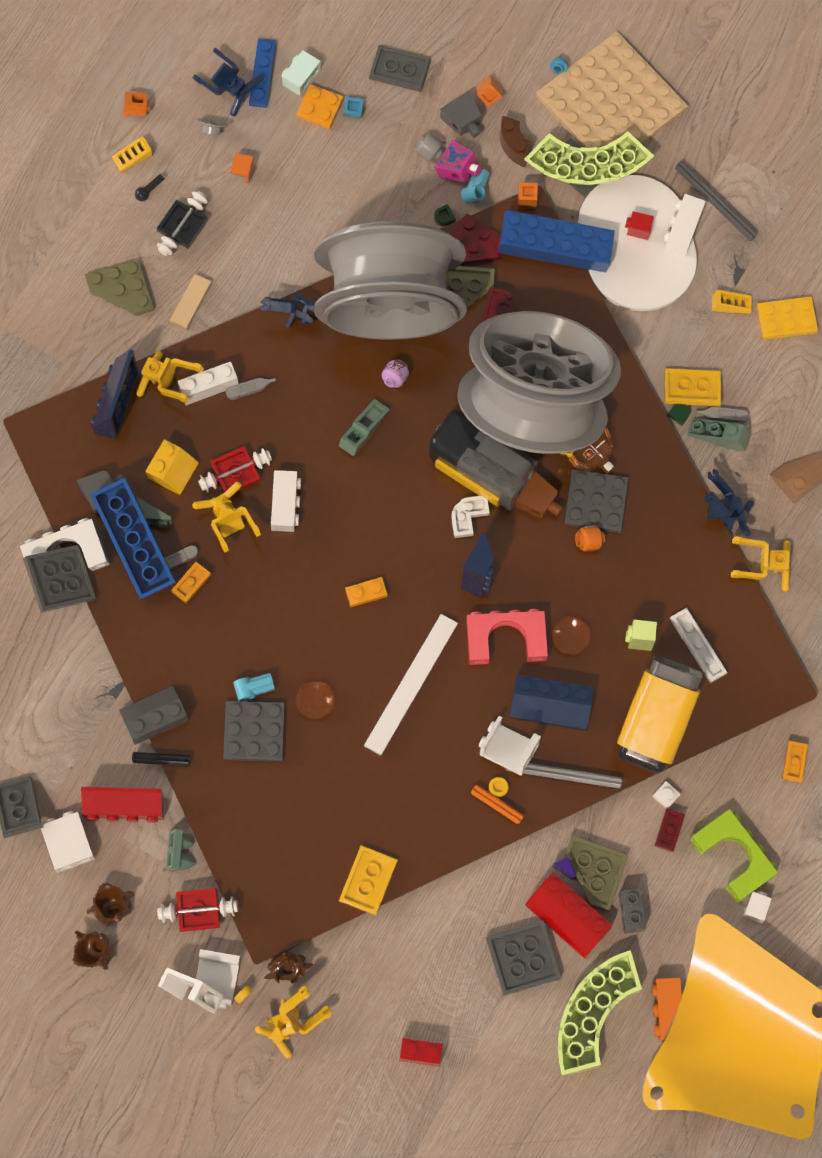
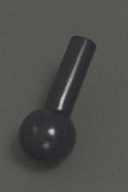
(142, 193)

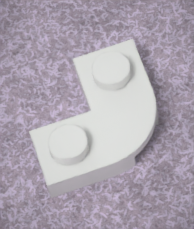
(464, 511)

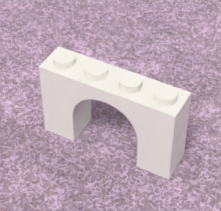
(83, 533)

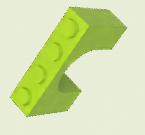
(728, 828)

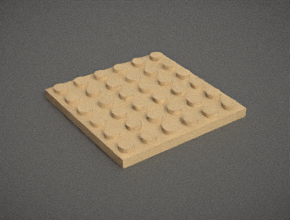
(611, 94)

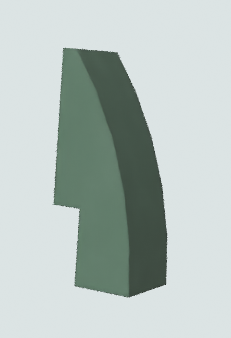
(363, 427)

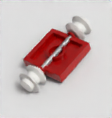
(235, 467)
(198, 909)

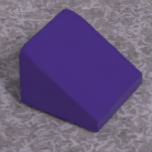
(566, 868)

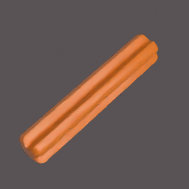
(497, 804)

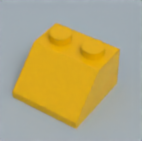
(171, 467)

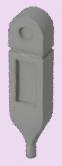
(247, 388)
(725, 414)
(182, 556)

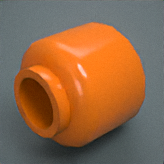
(589, 538)

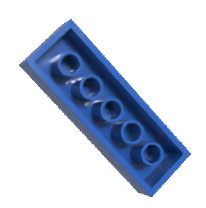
(556, 241)
(133, 538)

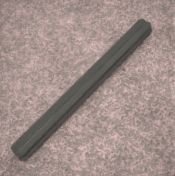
(716, 201)

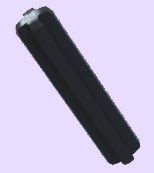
(160, 759)

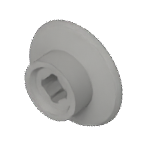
(211, 126)

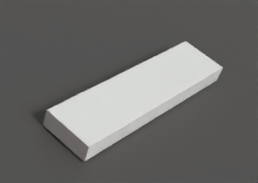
(698, 645)

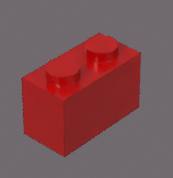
(421, 1052)

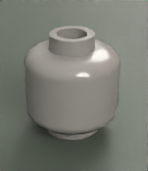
(429, 147)

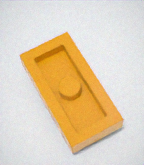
(191, 582)
(366, 592)
(794, 761)

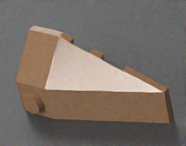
(799, 476)

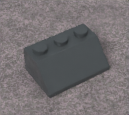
(154, 715)

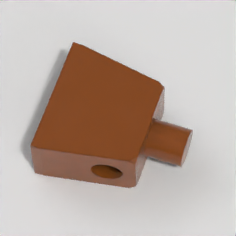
(538, 498)

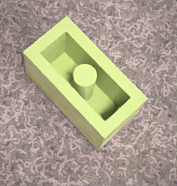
(641, 635)

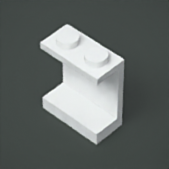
(508, 747)
(66, 841)
(219, 973)
(201, 994)

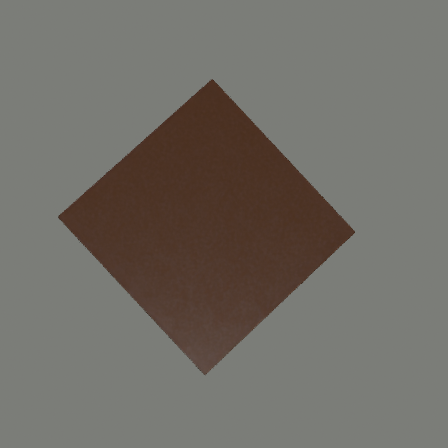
(279, 603)

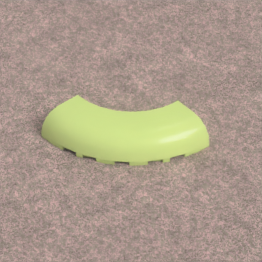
(589, 165)
(588, 1010)

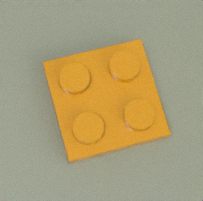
(319, 106)

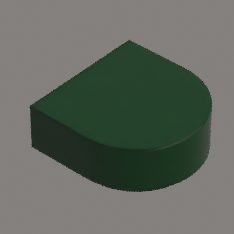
(443, 216)
(679, 413)

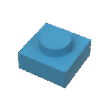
(353, 107)

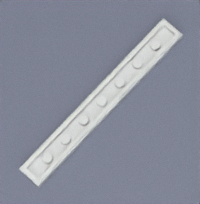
(410, 685)

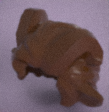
(110, 904)
(92, 950)
(287, 967)

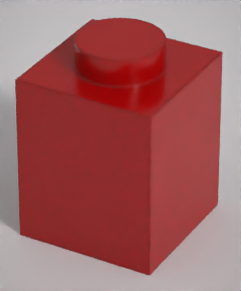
(639, 225)

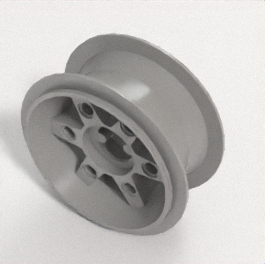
(390, 280)
(538, 382)

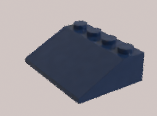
(116, 395)

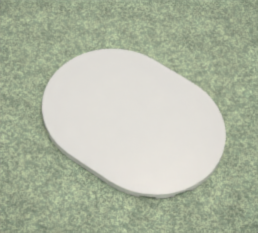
(640, 270)

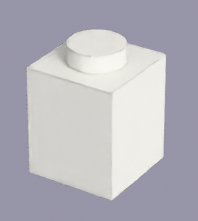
(757, 907)

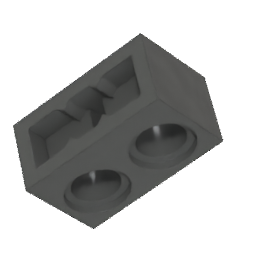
(632, 911)

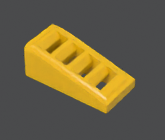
(142, 155)
(722, 306)

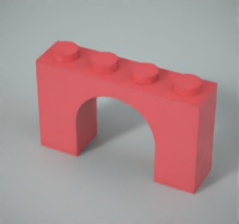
(529, 623)

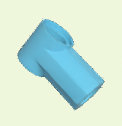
(475, 190)
(248, 688)

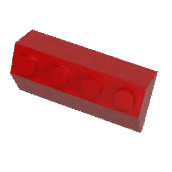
(122, 803)
(568, 915)

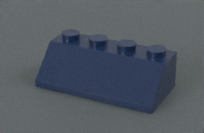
(479, 569)
(551, 702)

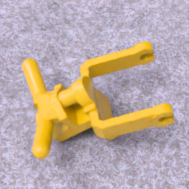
(164, 374)
(227, 517)
(770, 560)
(288, 1021)

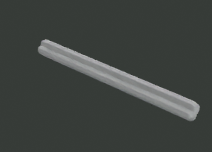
(573, 775)

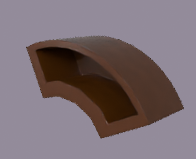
(513, 142)

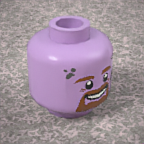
(395, 373)

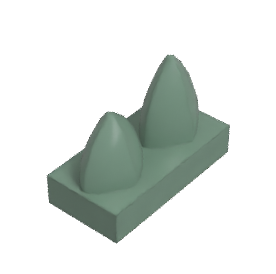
(175, 859)

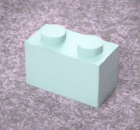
(301, 72)

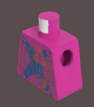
(457, 163)

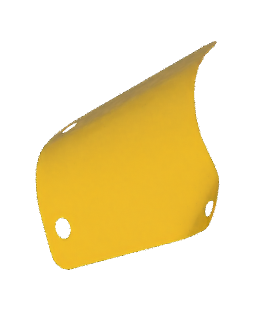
(741, 1037)

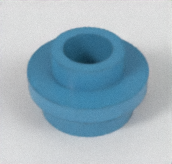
(559, 65)

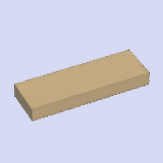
(190, 302)

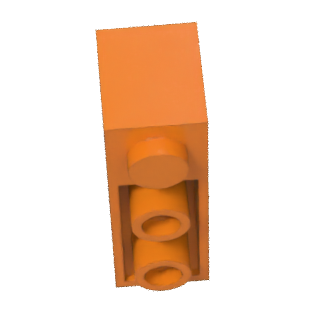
(667, 999)

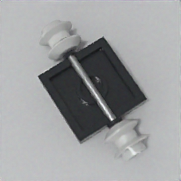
(182, 223)

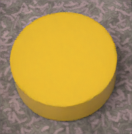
(498, 787)
(243, 994)

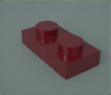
(669, 830)

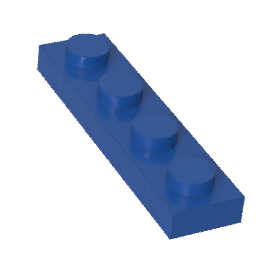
(262, 66)

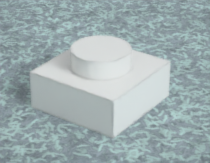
(666, 795)

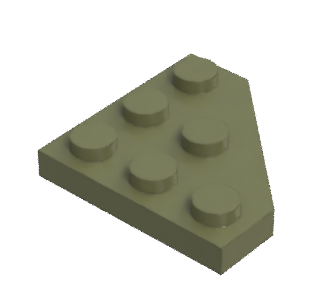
(470, 283)
(122, 286)
(596, 870)

